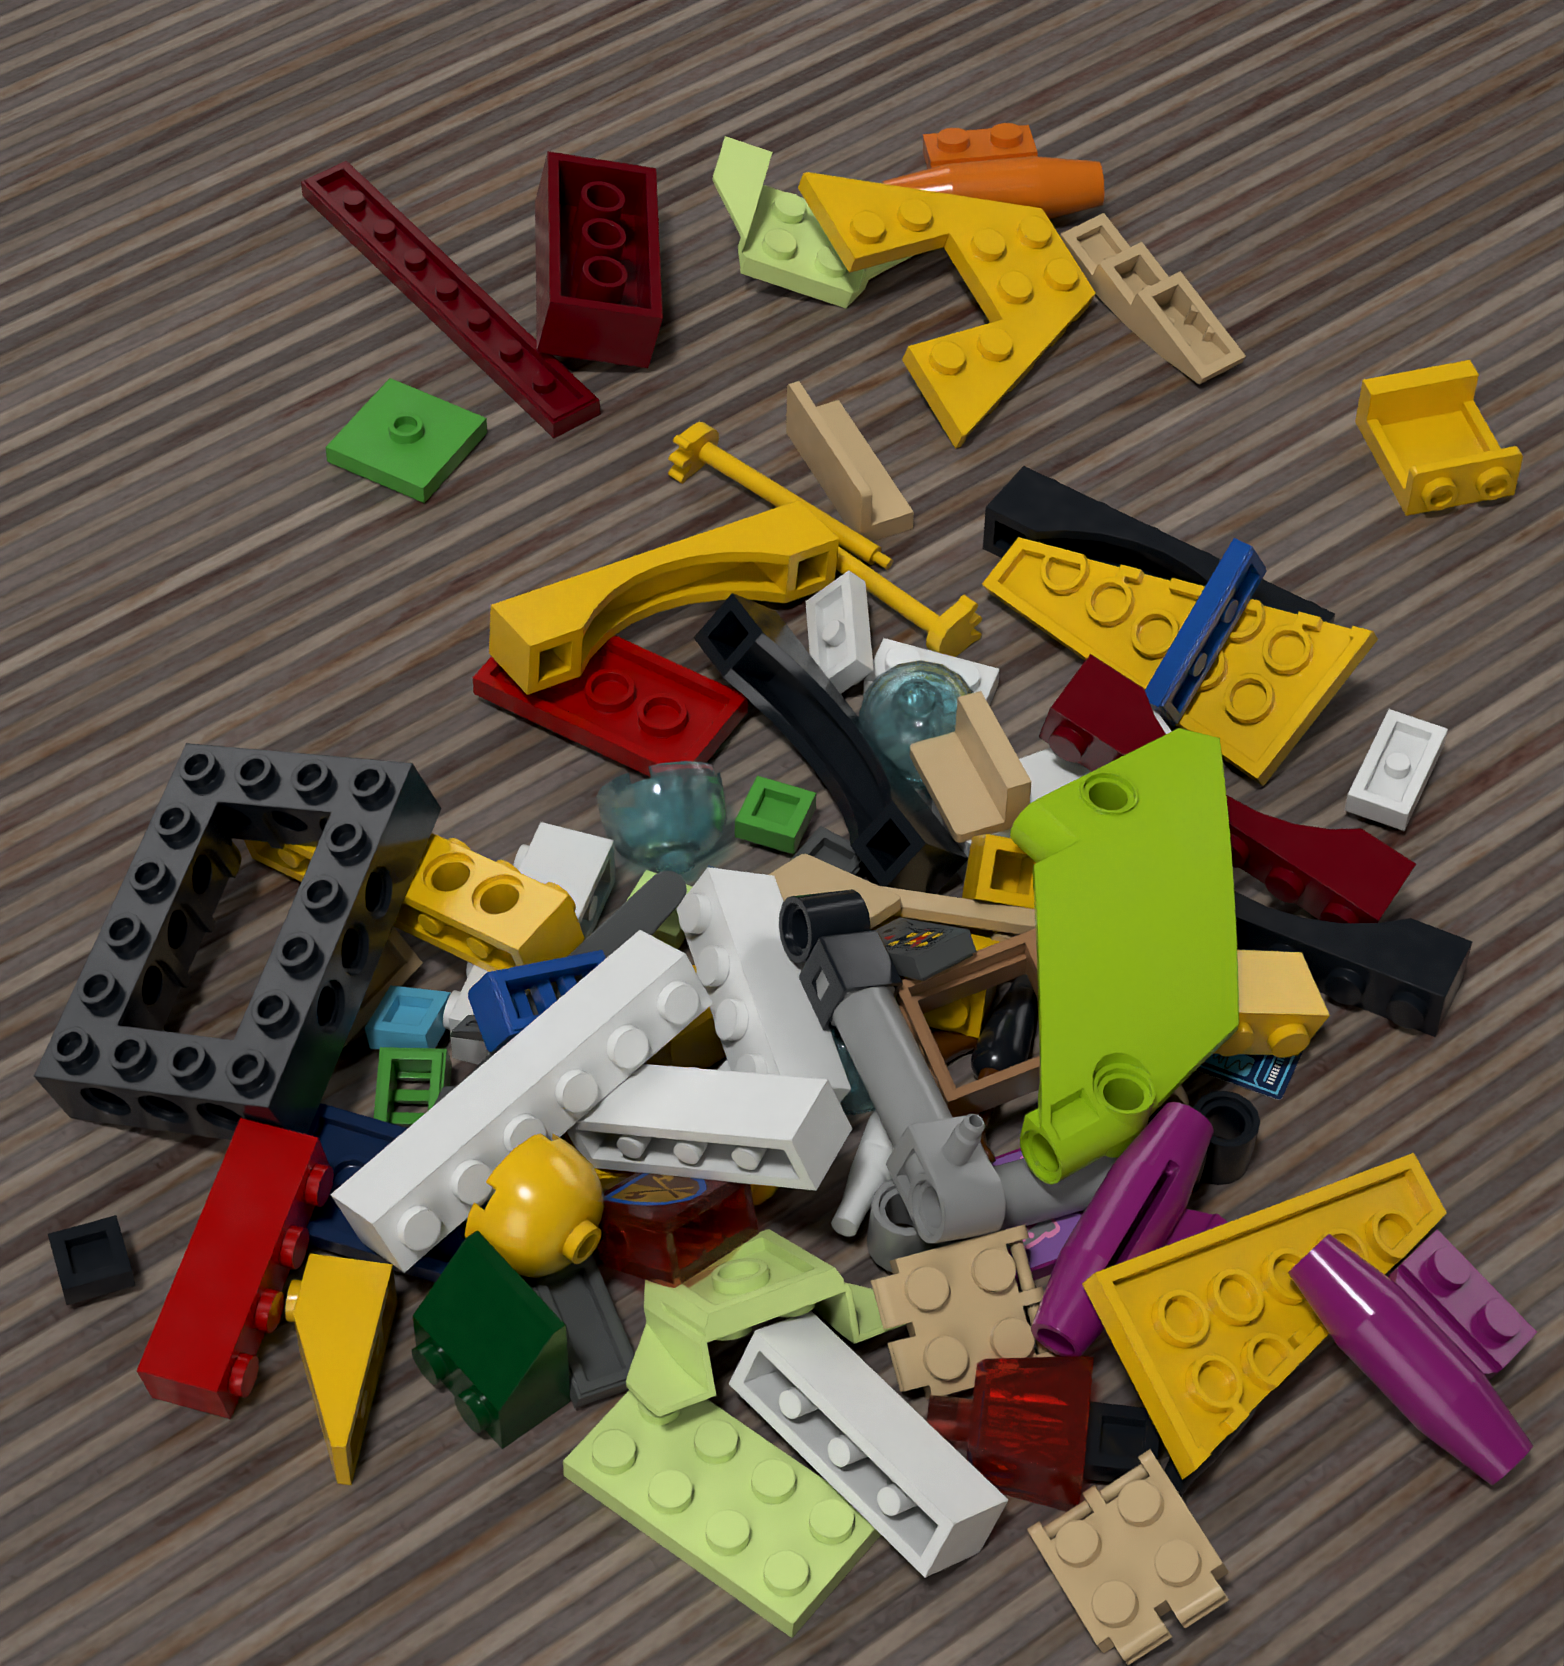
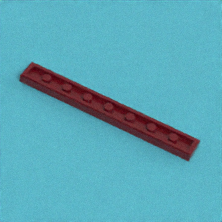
(451, 299)

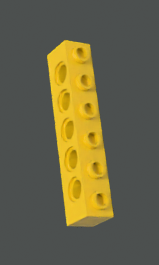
(468, 905)

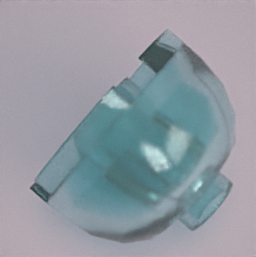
(910, 706)
(667, 817)

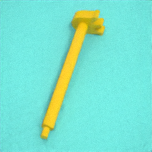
(699, 447)
(946, 633)

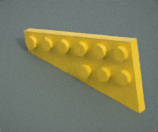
(1260, 689)
(1220, 1318)

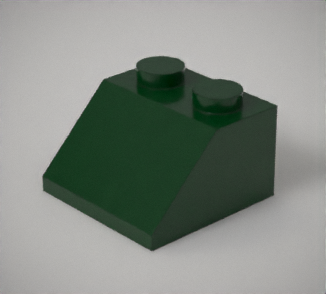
(492, 1344)

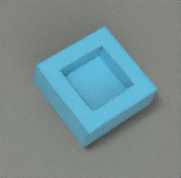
(408, 1018)

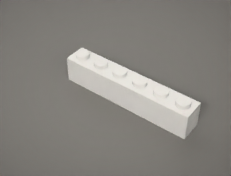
(529, 1087)

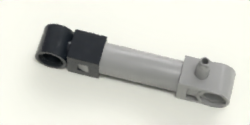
(853, 989)
(1034, 1201)

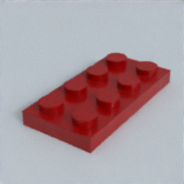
(627, 706)

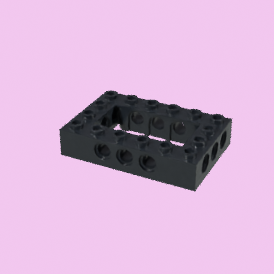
(110, 1044)

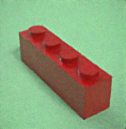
(236, 1269)

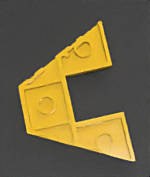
(1004, 256)

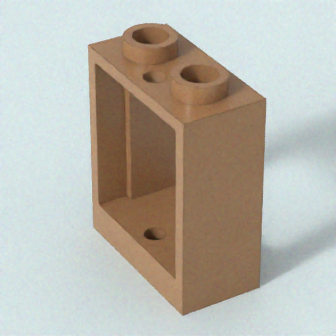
(977, 973)

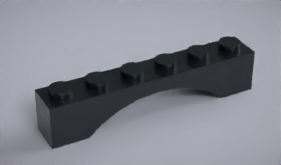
(1061, 517)
(883, 812)
(1386, 968)

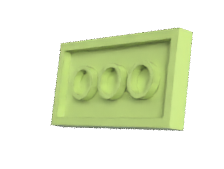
(725, 1505)

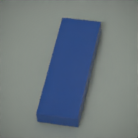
(1205, 631)

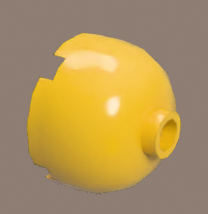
(542, 1207)

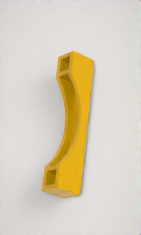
(559, 627)

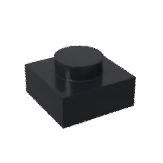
(91, 1260)
(1116, 1440)

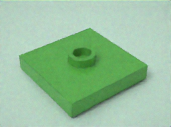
(406, 440)

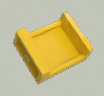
(1434, 439)

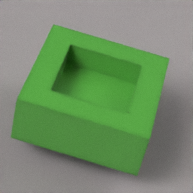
(775, 814)

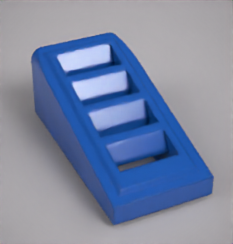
(502, 1003)

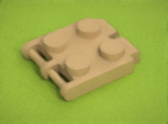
(959, 1310)
(1133, 1560)

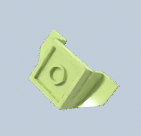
(780, 233)
(723, 1302)

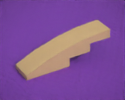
(1150, 303)

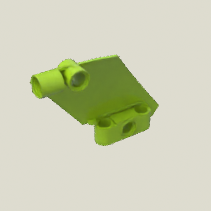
(1128, 944)

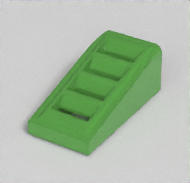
(409, 1065)

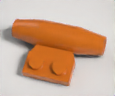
(1005, 168)

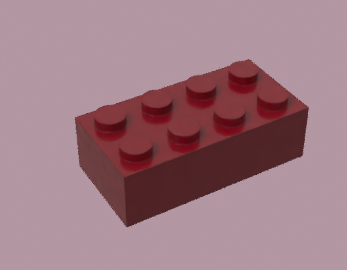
(597, 260)

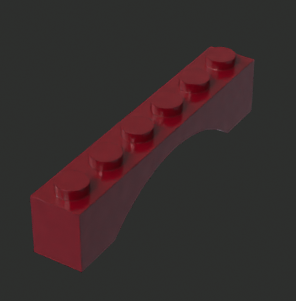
(1321, 870)

